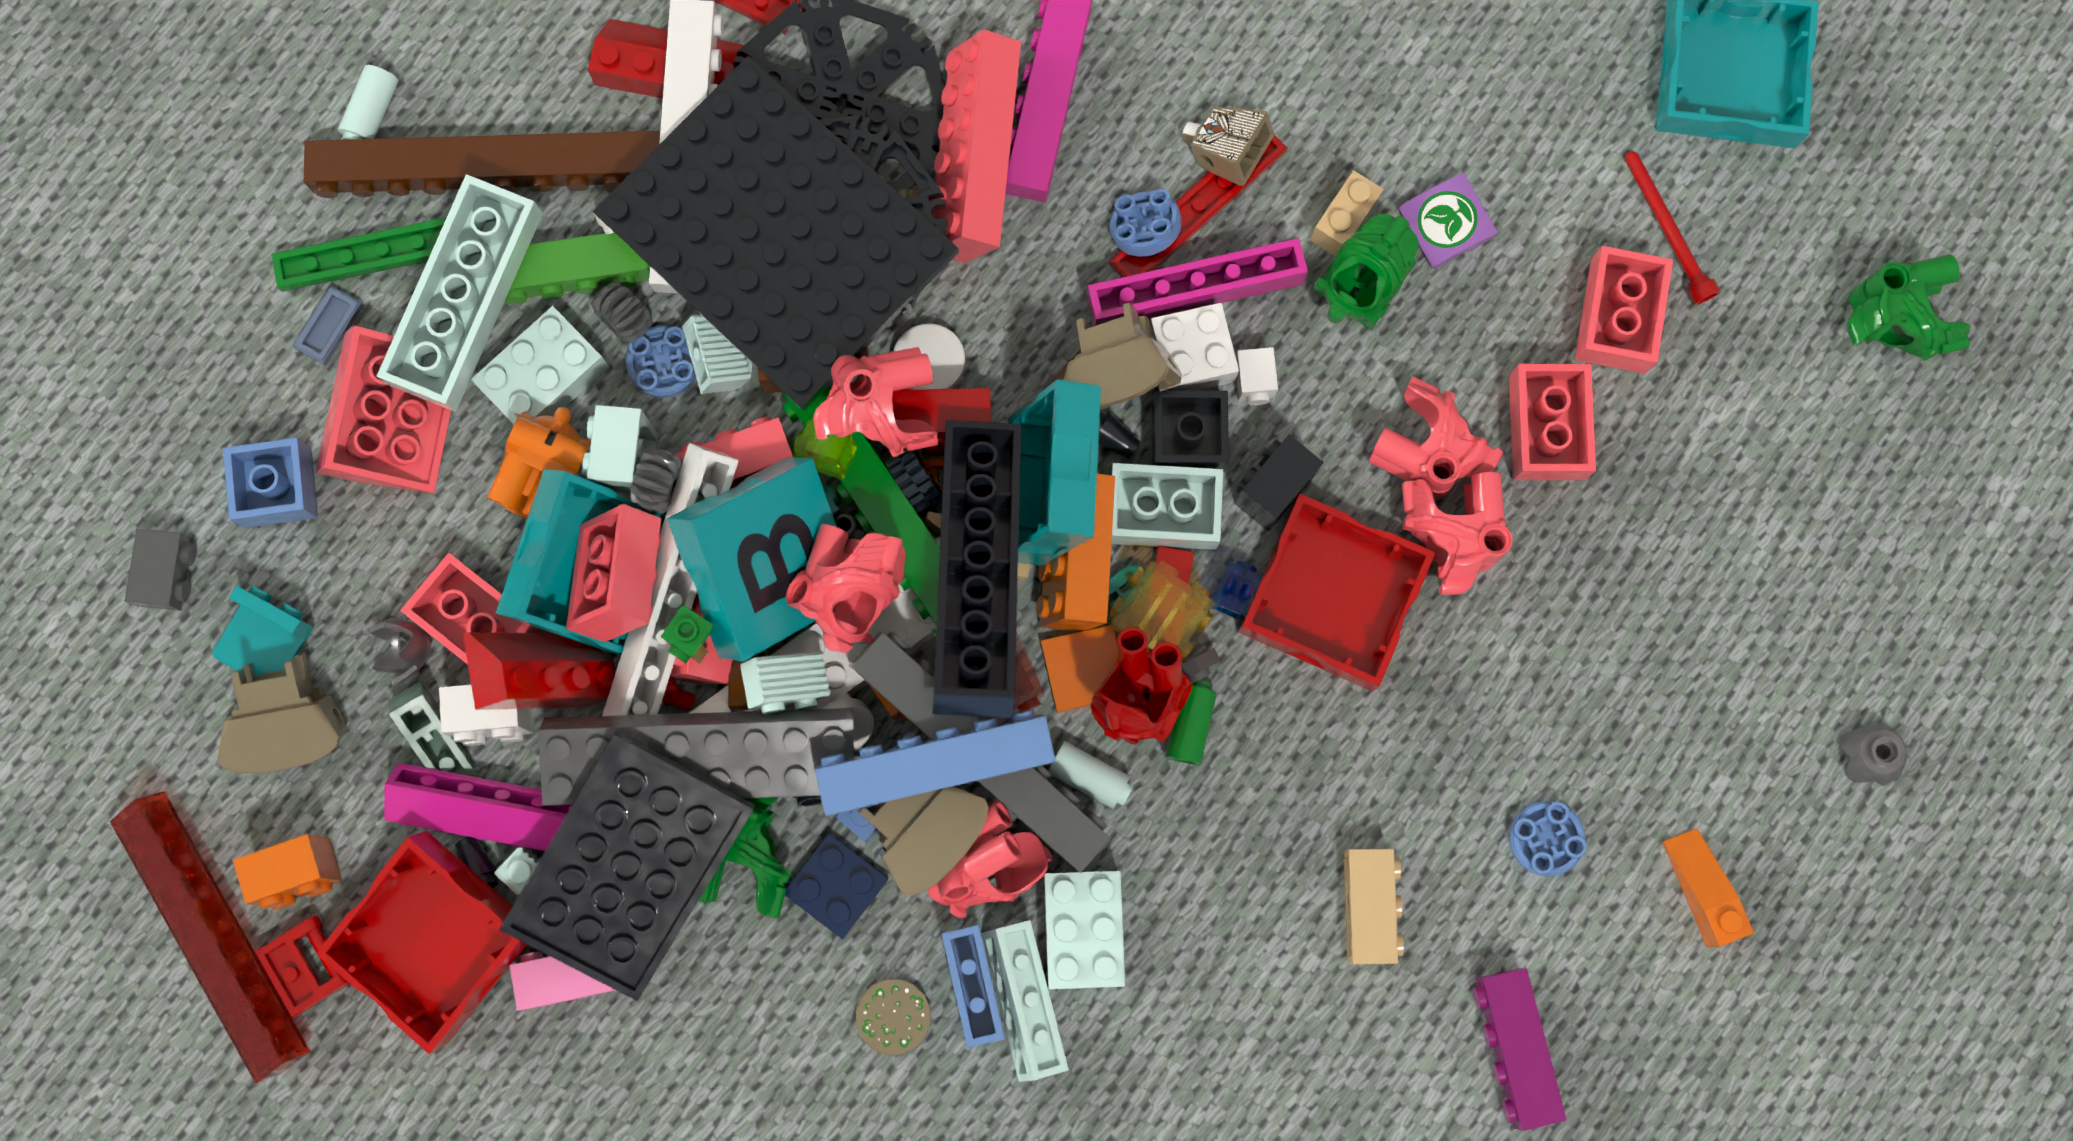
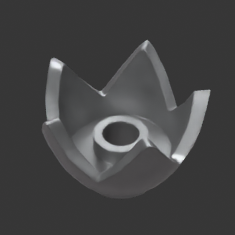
(406, 651)
(1864, 762)

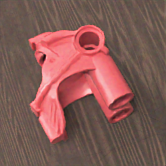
(867, 401)
(1447, 451)
(1461, 542)
(850, 587)
(1013, 859)

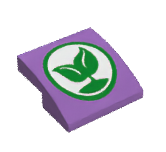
(1448, 220)

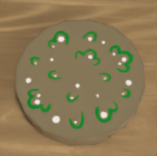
(893, 1017)

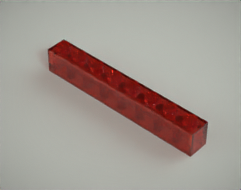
(209, 936)

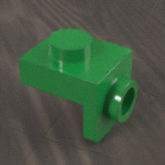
(687, 635)

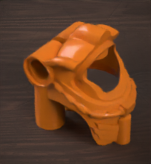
(529, 455)

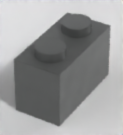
(160, 569)

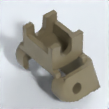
(1122, 359)
(278, 720)
(927, 834)

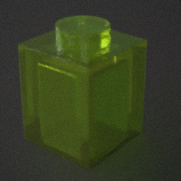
(830, 455)

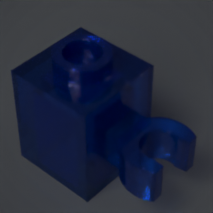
(1236, 590)

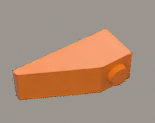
(1707, 890)

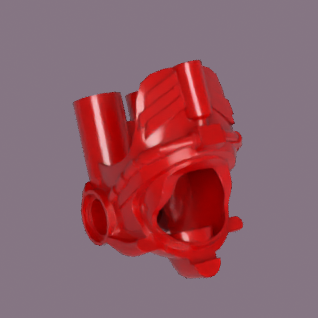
(1120, 699)

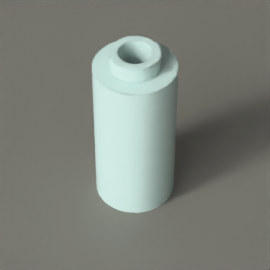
(368, 103)
(1091, 776)

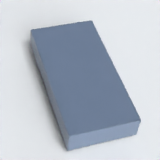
(328, 325)

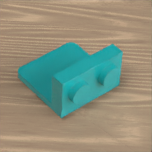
(261, 633)

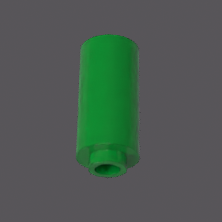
(1191, 729)

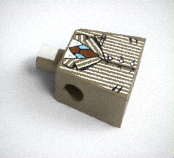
(1230, 141)

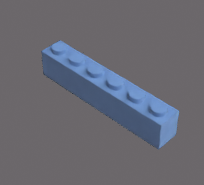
(934, 763)

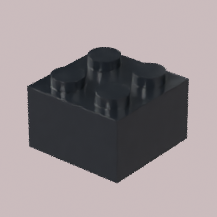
(1190, 429)
(1275, 486)

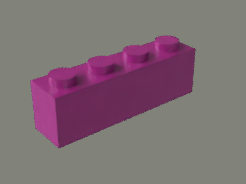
(1520, 1049)

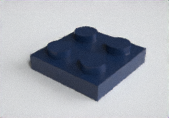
(835, 886)

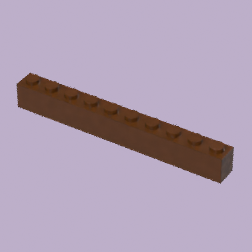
(501, 160)

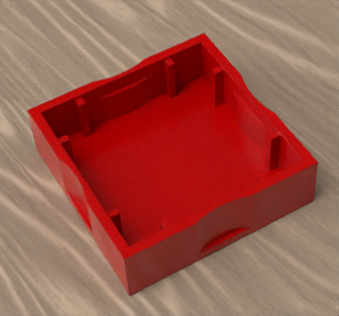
(1336, 592)
(424, 941)

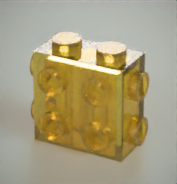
(1163, 607)

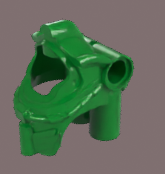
(1369, 270)
(1898, 301)
(757, 851)

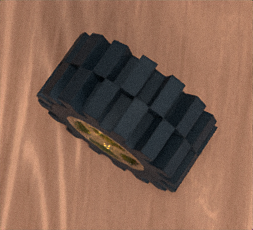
(915, 481)

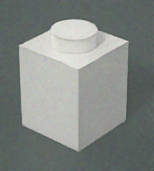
(1256, 375)

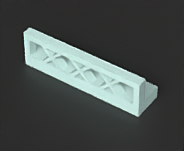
(1025, 1001)

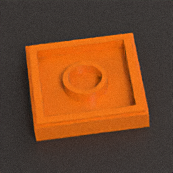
(1079, 665)

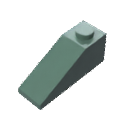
(420, 723)

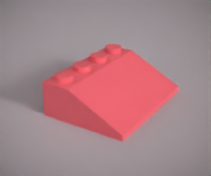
(375, 429)

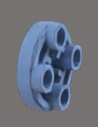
(1145, 222)
(660, 362)
(1547, 838)

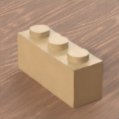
(1372, 906)

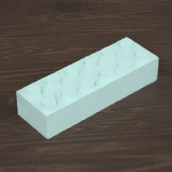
(460, 293)

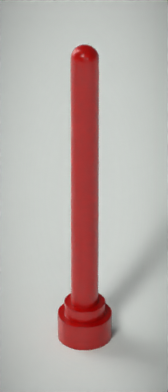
(1700, 285)

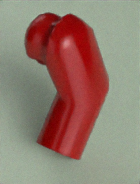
(677, 697)

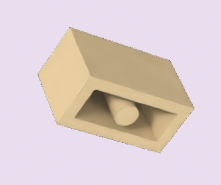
(1346, 212)

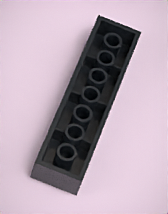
(978, 570)

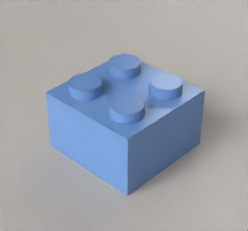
(270, 483)

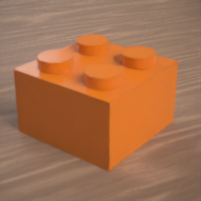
(287, 871)

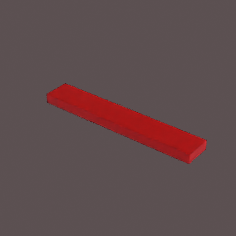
(1196, 210)

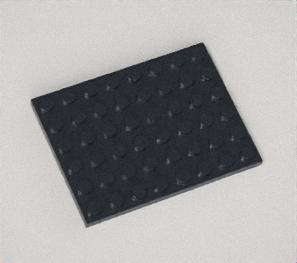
(776, 232)

